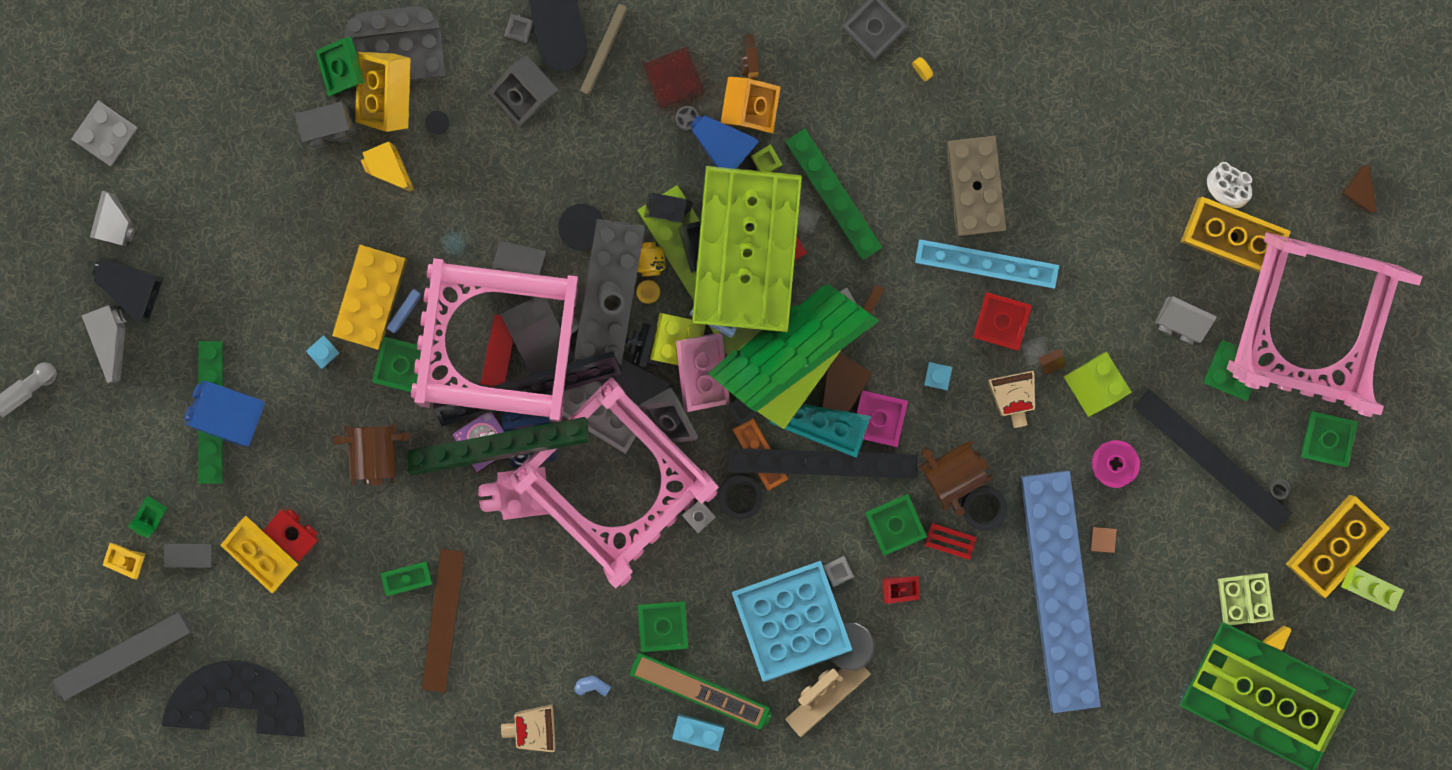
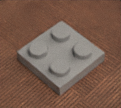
(104, 133)

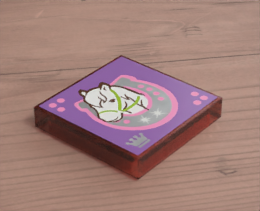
(480, 426)

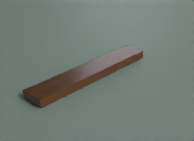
(443, 620)

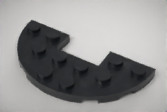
(235, 686)

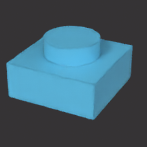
(322, 352)
(938, 376)

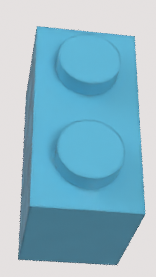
(698, 732)

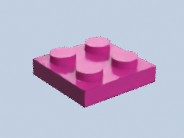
(886, 417)

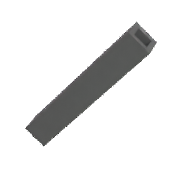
(122, 655)

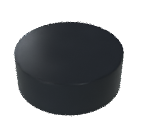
(437, 122)

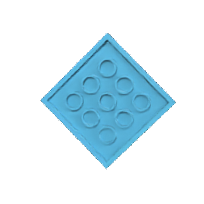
(792, 621)

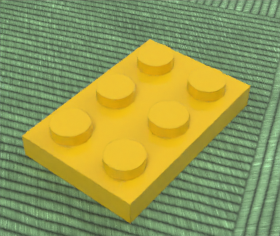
(259, 554)

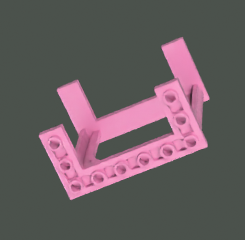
(1358, 385)
(475, 396)
(616, 561)

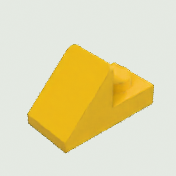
(124, 560)

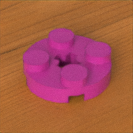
(1123, 474)

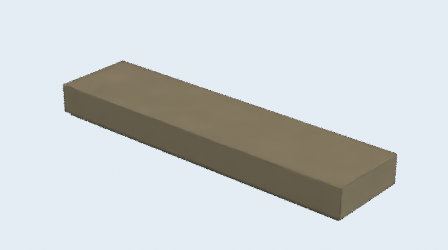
(604, 50)

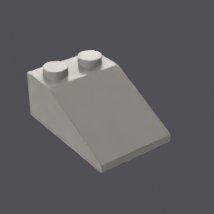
(107, 336)

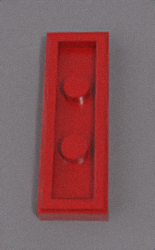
(497, 354)

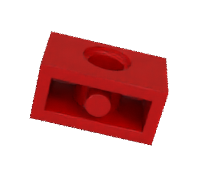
(278, 529)

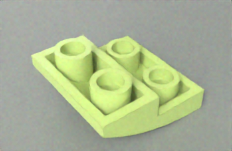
(1245, 599)

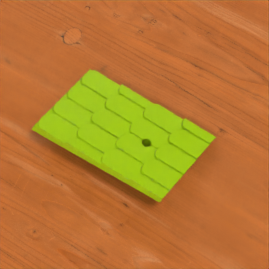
(741, 269)

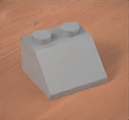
(1184, 320)

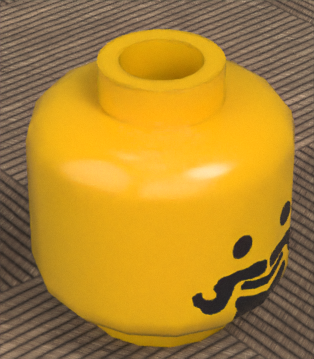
(651, 259)

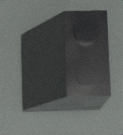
(129, 287)

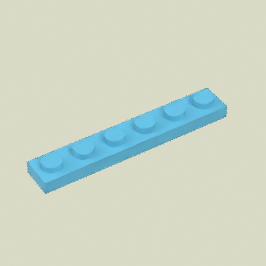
(986, 264)

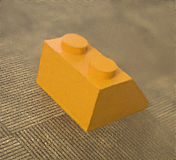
(750, 104)

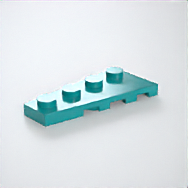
(830, 427)

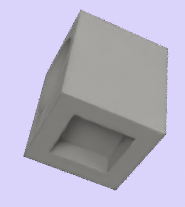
(698, 516)

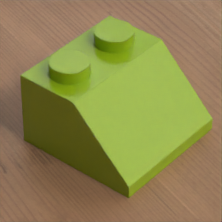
(1097, 384)

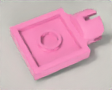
(508, 500)

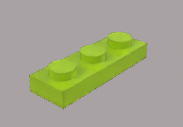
(1372, 588)

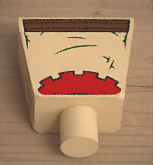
(1014, 396)
(532, 729)

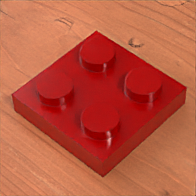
(1002, 321)

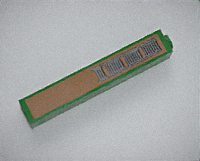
(700, 691)

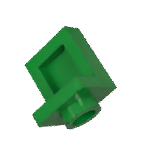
(148, 517)

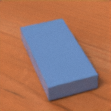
(404, 311)

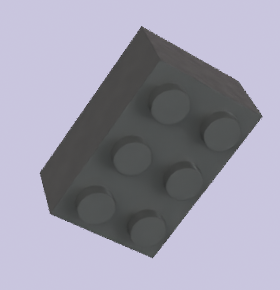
(325, 125)

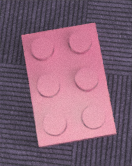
(695, 360)

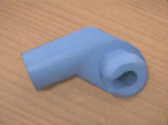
(591, 683)

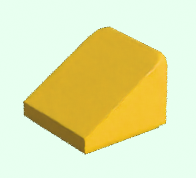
(1278, 638)

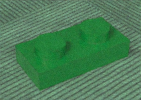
(406, 578)

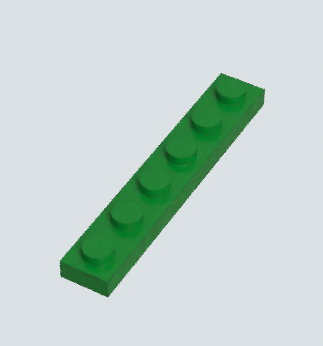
(833, 194)
(209, 447)

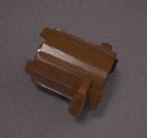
(371, 452)
(955, 474)

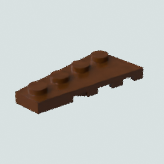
(749, 60)

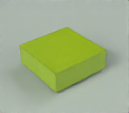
(766, 159)

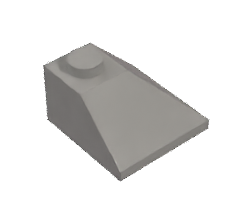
(112, 221)

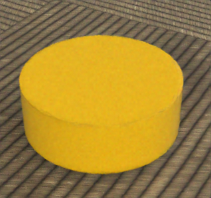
(922, 68)
(648, 291)

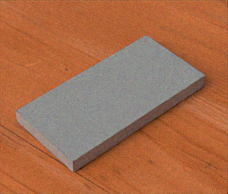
(603, 421)

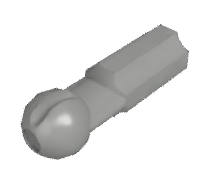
(22, 389)

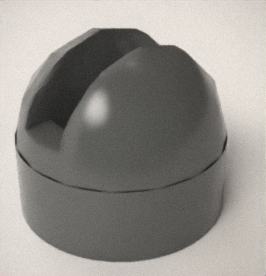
(1278, 491)

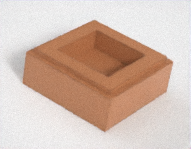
(1103, 539)

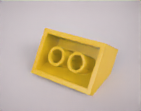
(384, 96)
(386, 165)

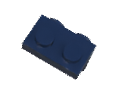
(516, 421)

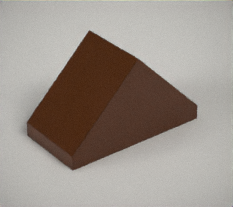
(1361, 191)

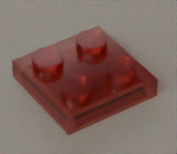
(673, 77)

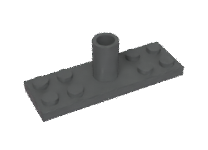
(610, 272)

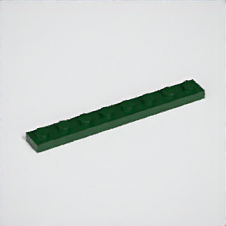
(498, 446)

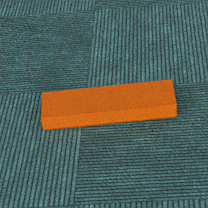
(752, 438)

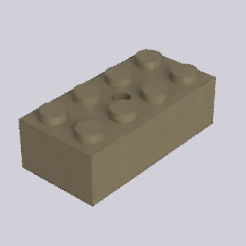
(974, 209)

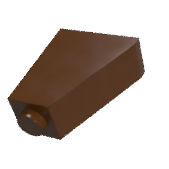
(843, 383)

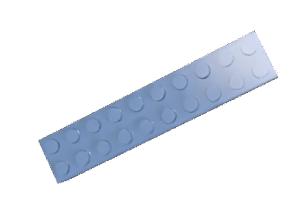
(1060, 591)

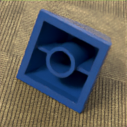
(722, 143)

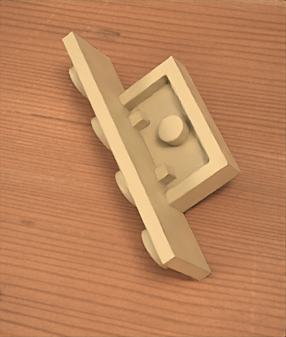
(824, 696)

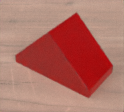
(900, 589)

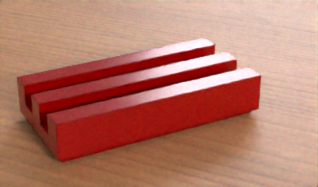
(970, 546)

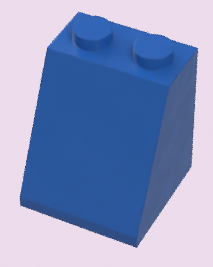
(224, 413)

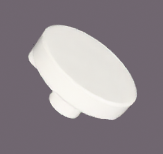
(1229, 185)

